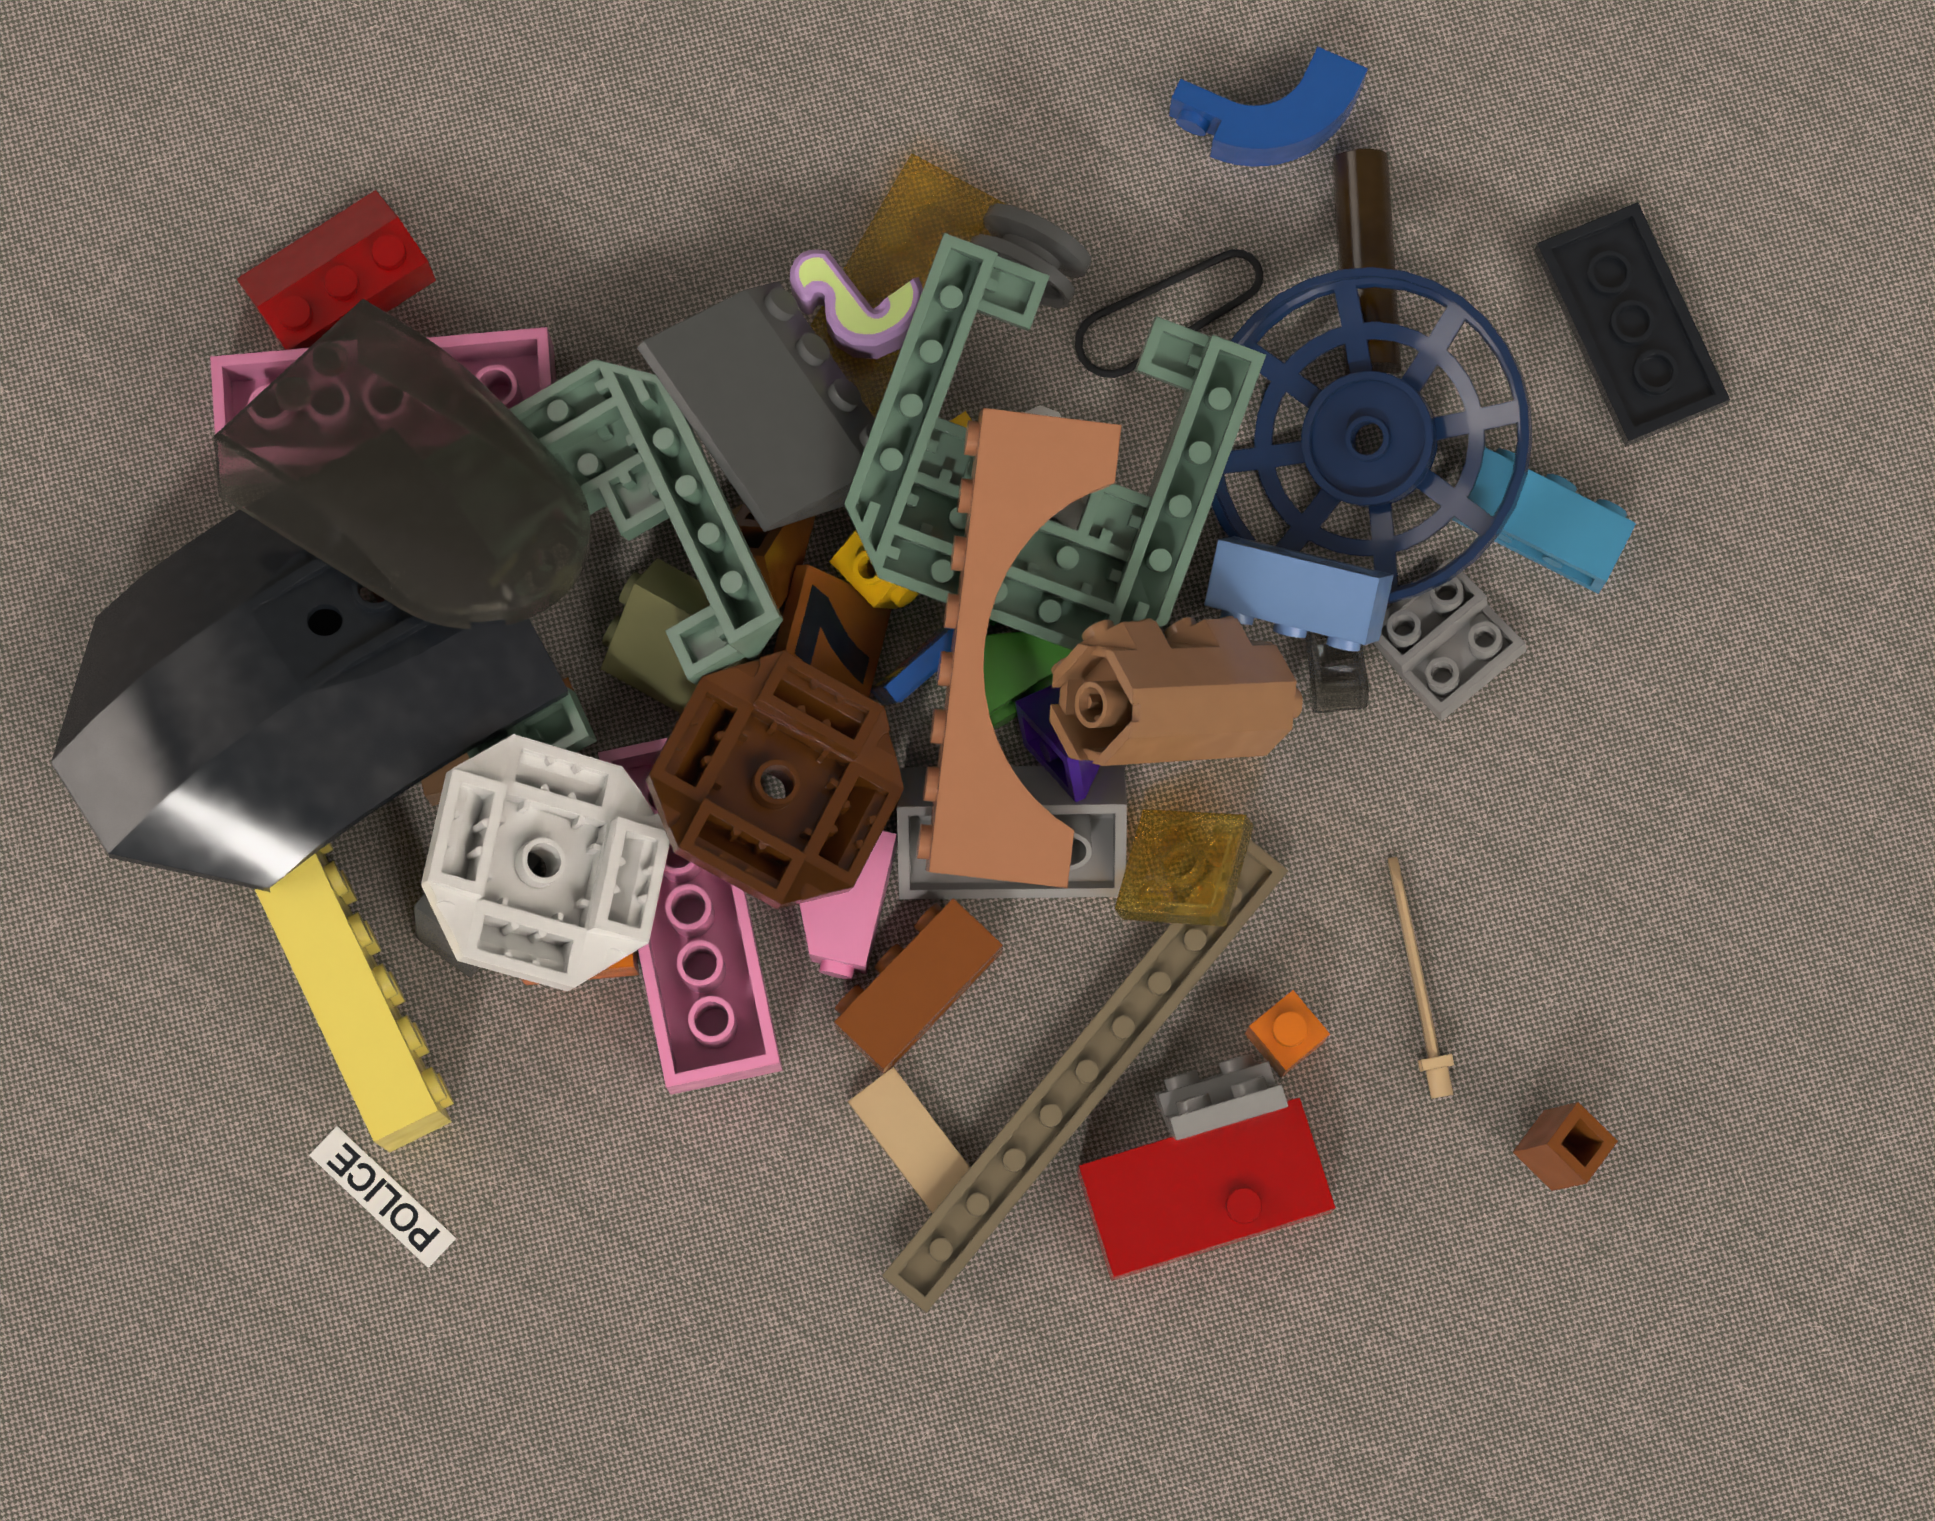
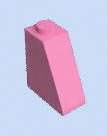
(845, 925)

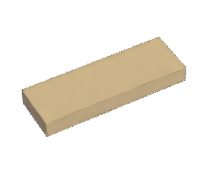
(910, 1137)

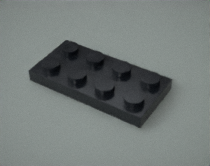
(1631, 324)

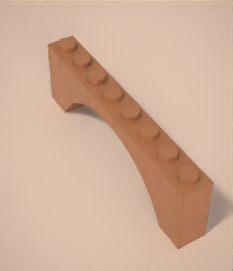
(1019, 480)

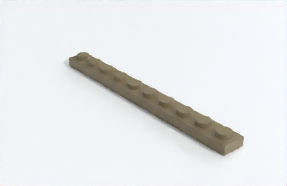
(1071, 1092)

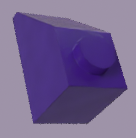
(1045, 746)

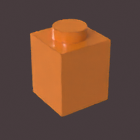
(1287, 1033)

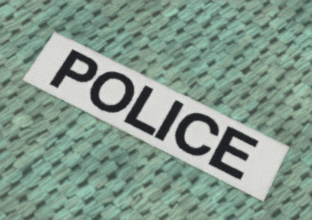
(382, 1196)

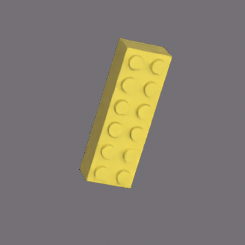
(356, 1003)

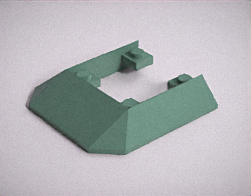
(646, 465)
(1127, 547)

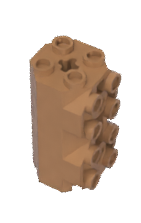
(1174, 697)

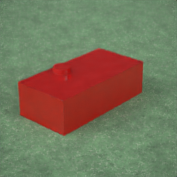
(1205, 1190)

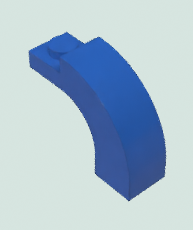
(1279, 129)

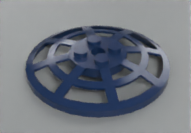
(1399, 411)

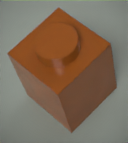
(1565, 1146)

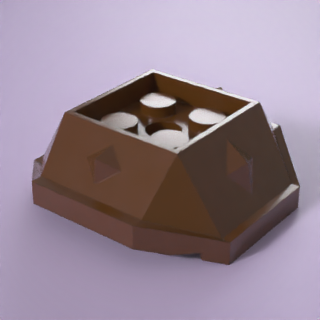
(812, 736)

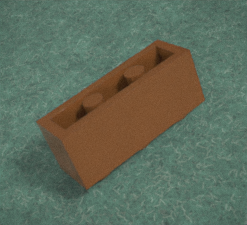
(916, 984)

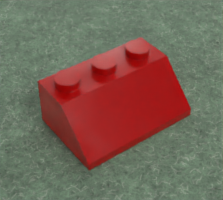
(333, 268)

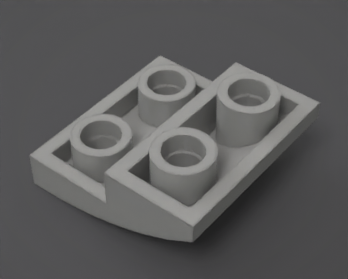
(1447, 643)
(1209, 1103)

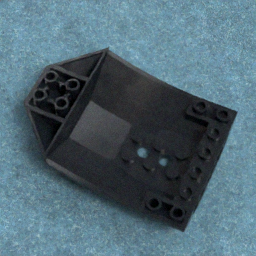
(243, 741)

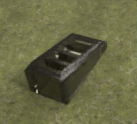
(1335, 686)

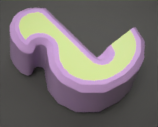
(849, 318)

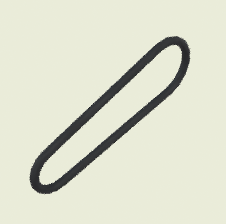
(1162, 285)

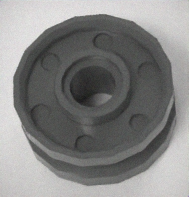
(1037, 245)

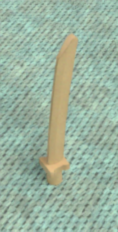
(1435, 1065)

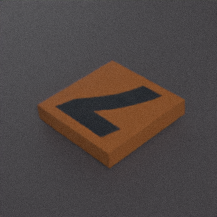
(832, 628)

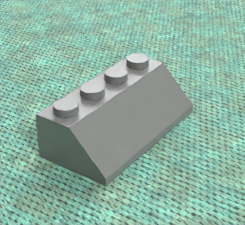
(1097, 847)

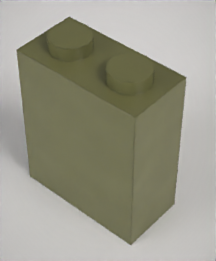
(638, 641)

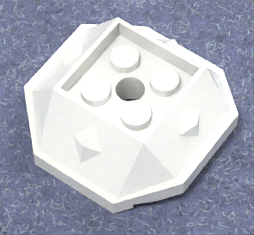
(598, 850)

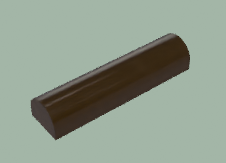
(1367, 240)

